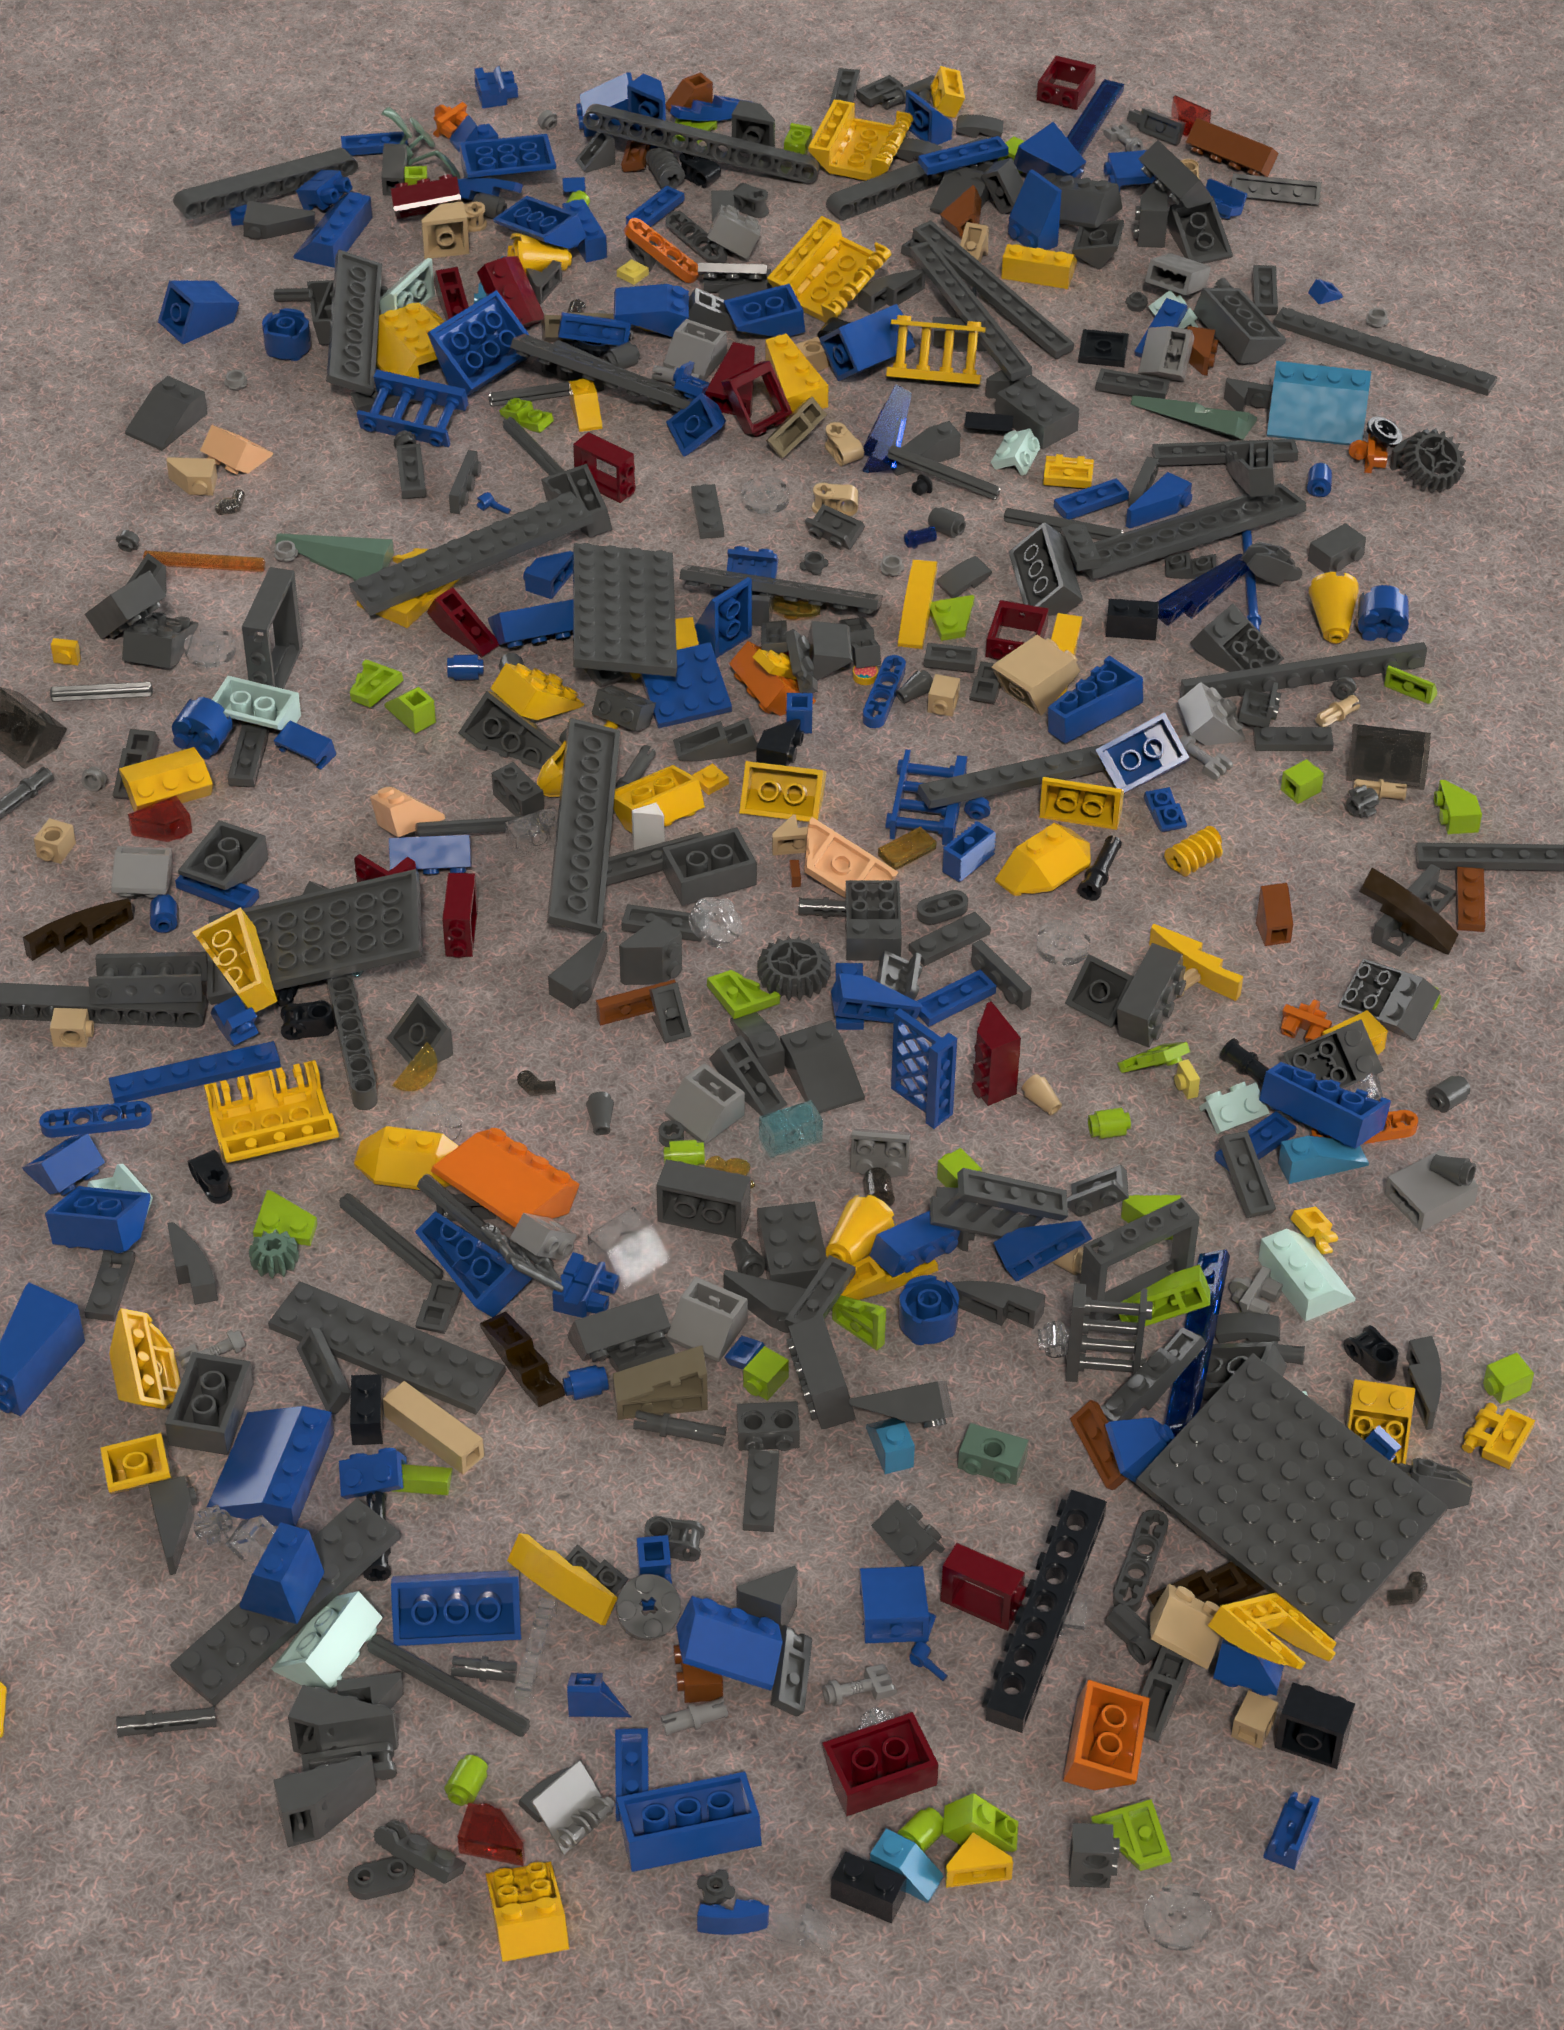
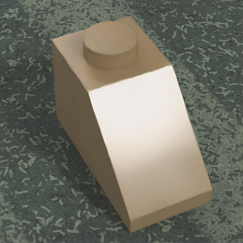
(193, 475)

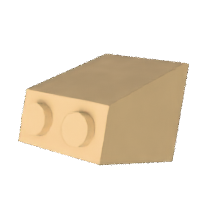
(1036, 673)

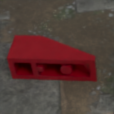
(450, 291)
(461, 623)

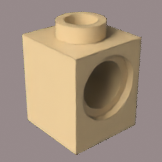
(814, 352)
(943, 695)
(54, 841)
(71, 1027)
(1254, 1719)

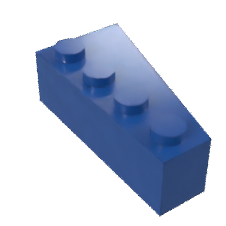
(1096, 700)
(1324, 1105)
(472, 1264)

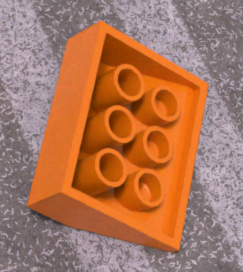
(507, 1177)

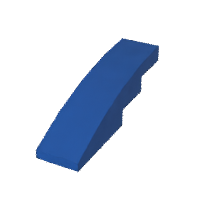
(719, 109)
(471, 186)

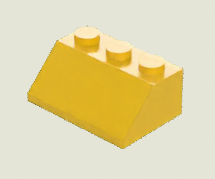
(1038, 266)
(167, 776)
(671, 788)
(782, 791)
(1081, 803)

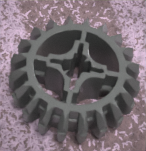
(1426, 462)
(794, 968)

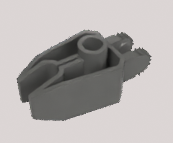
(1271, 563)
(1442, 1481)

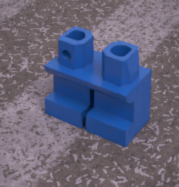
(495, 87)
(323, 189)
(583, 1286)

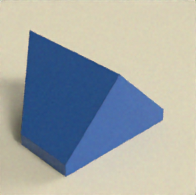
(592, 1697)

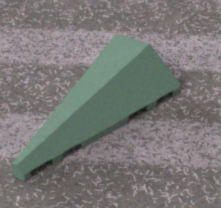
(1226, 422)
(344, 554)

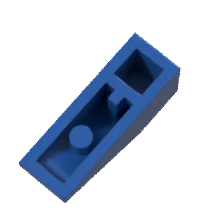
(1160, 500)
(869, 1000)
(1036, 1246)

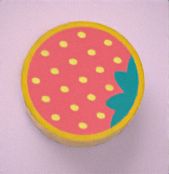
(865, 675)

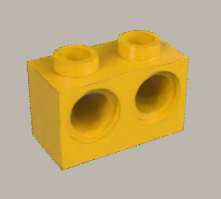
(948, 91)

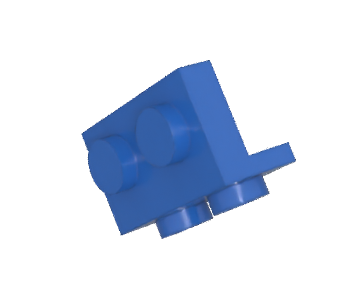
(1227, 199)
(688, 384)
(751, 562)
(371, 1473)

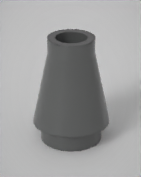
(915, 686)
(600, 1111)
(1455, 1169)
(747, 1258)

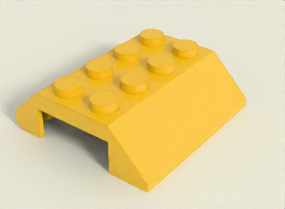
(856, 145)
(827, 269)
(404, 339)
(270, 1118)

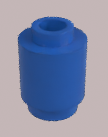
(1319, 480)
(465, 667)
(163, 913)
(585, 1382)

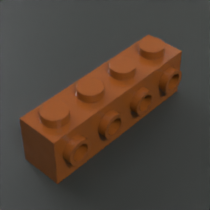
(1231, 147)

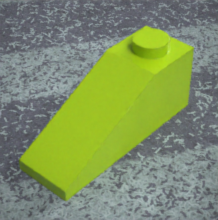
(1174, 1295)

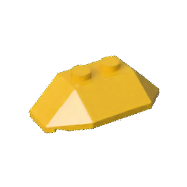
(1045, 861)
(402, 1156)
(142, 1361)

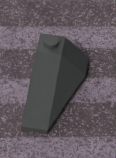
(502, 730)

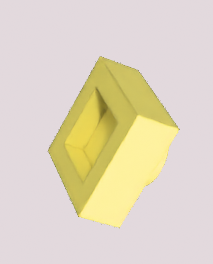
(632, 272)
(1187, 1079)

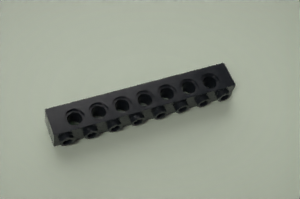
(1014, 1710)

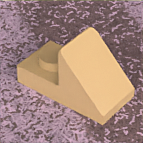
(975, 240)
(789, 838)

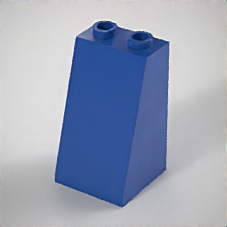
(864, 343)
(36, 1346)

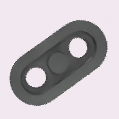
(939, 907)
(381, 1878)

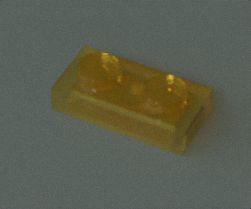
(907, 848)

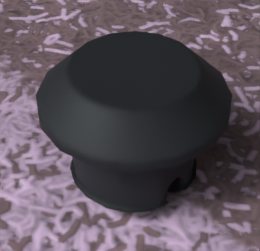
(922, 485)

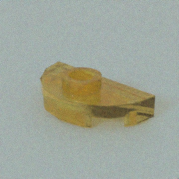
(794, 610)
(419, 1071)

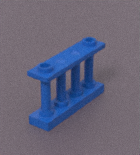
(415, 389)
(951, 812)

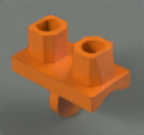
(448, 118)
(1374, 453)
(1306, 1018)

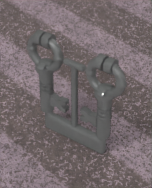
(543, 1269)

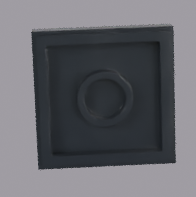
(1103, 348)

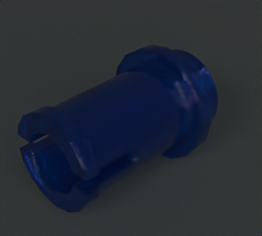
(918, 537)

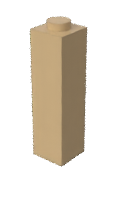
(433, 1427)

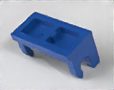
(306, 743)
(1292, 1831)

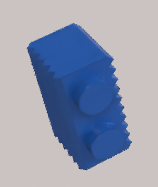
(968, 851)

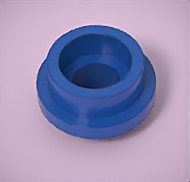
(977, 808)

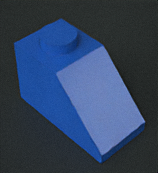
(548, 574)

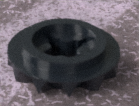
(592, 348)
(1384, 432)

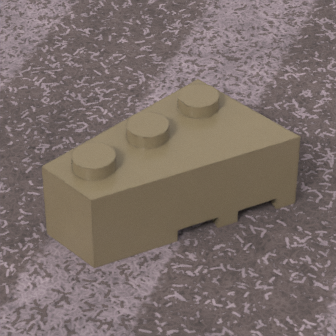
(663, 1385)

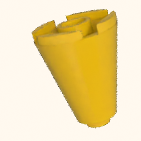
(537, 253)
(1334, 604)
(858, 1228)

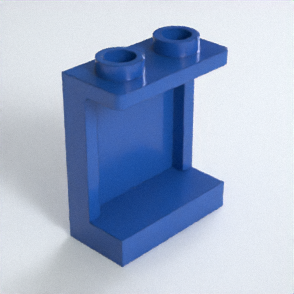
(1125, 168)
(894, 1604)

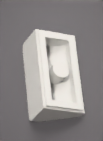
(647, 826)

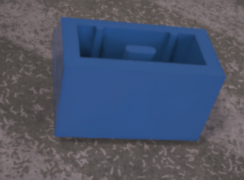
(1243, 1669)

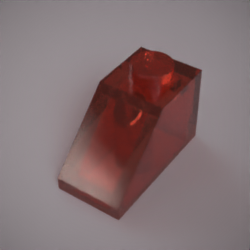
(1188, 112)
(161, 821)
(489, 1835)

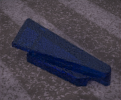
(887, 431)
(1201, 591)

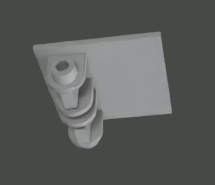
(572, 1807)

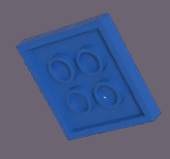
(693, 693)

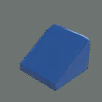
(573, 184)
(1324, 292)

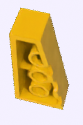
(795, 372)
(239, 956)

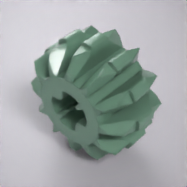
(273, 1253)

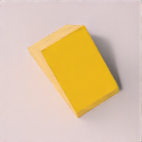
(978, 1863)

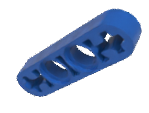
(884, 691)
(95, 1115)

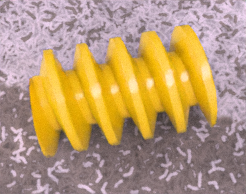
(1194, 851)

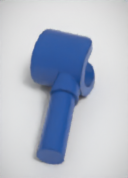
(487, 501)
(920, 1658)

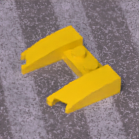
(410, 610)
(1247, 1623)

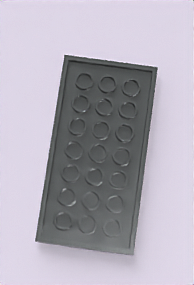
(624, 610)
(333, 932)

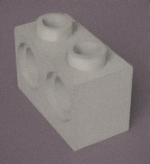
(543, 1236)

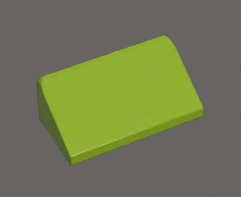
(1410, 685)
(426, 1479)

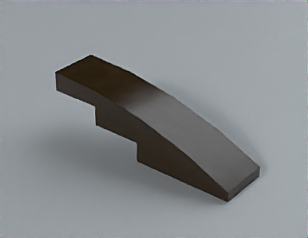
(1417, 917)
(84, 925)
(522, 1359)
(1219, 1586)

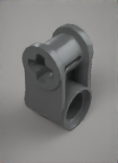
(751, 199)
(678, 1536)

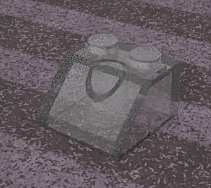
(628, 1248)

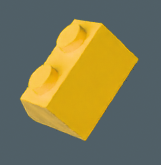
(135, 1463)

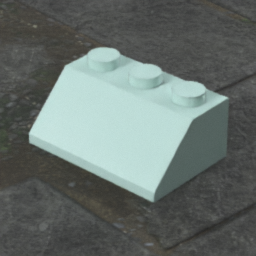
(413, 287)
(258, 703)
(1305, 1274)
(329, 1642)

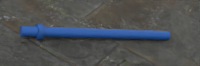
(1253, 615)

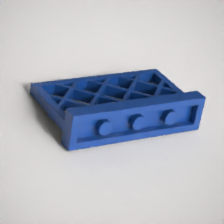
(938, 1073)

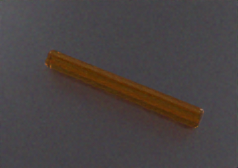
(209, 561)

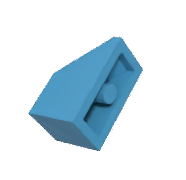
(892, 1444)
(910, 1861)

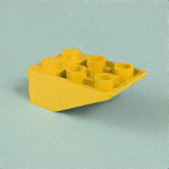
(534, 692)
(1383, 1406)
(527, 1911)

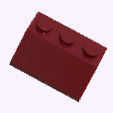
(424, 196)
(512, 283)
(995, 1057)
(880, 1763)

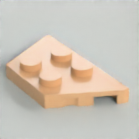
(836, 859)

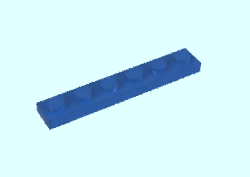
(194, 1072)

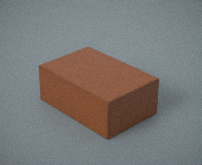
(795, 874)

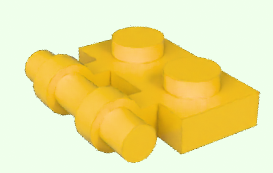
(1068, 471)
(1507, 1438)

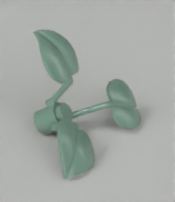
(393, 115)

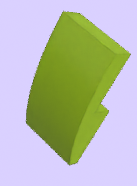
(526, 416)

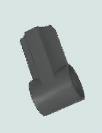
(1134, 1633)

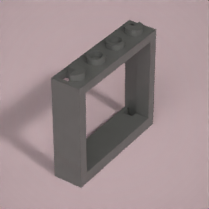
(278, 605)
(1171, 1220)

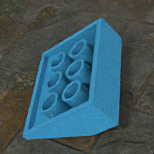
(1318, 403)

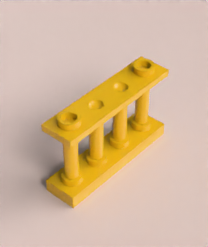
(923, 369)

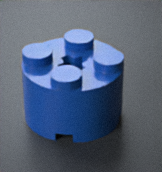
(286, 334)
(1383, 613)
(201, 726)
(928, 1310)

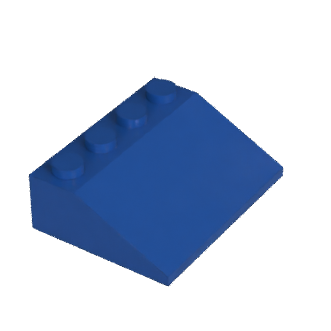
(506, 156)
(477, 343)
(274, 1464)

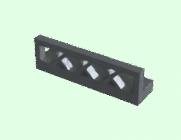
(1278, 189)
(1422, 887)

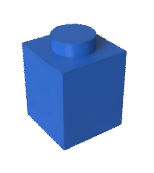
(800, 707)

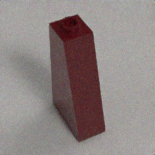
(737, 359)

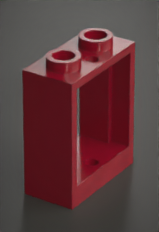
(1061, 69)
(775, 391)
(591, 448)
(1009, 616)
(460, 915)
(997, 1577)

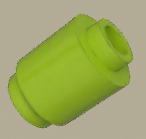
(1109, 1123)
(685, 1151)
(466, 1780)
(923, 1828)

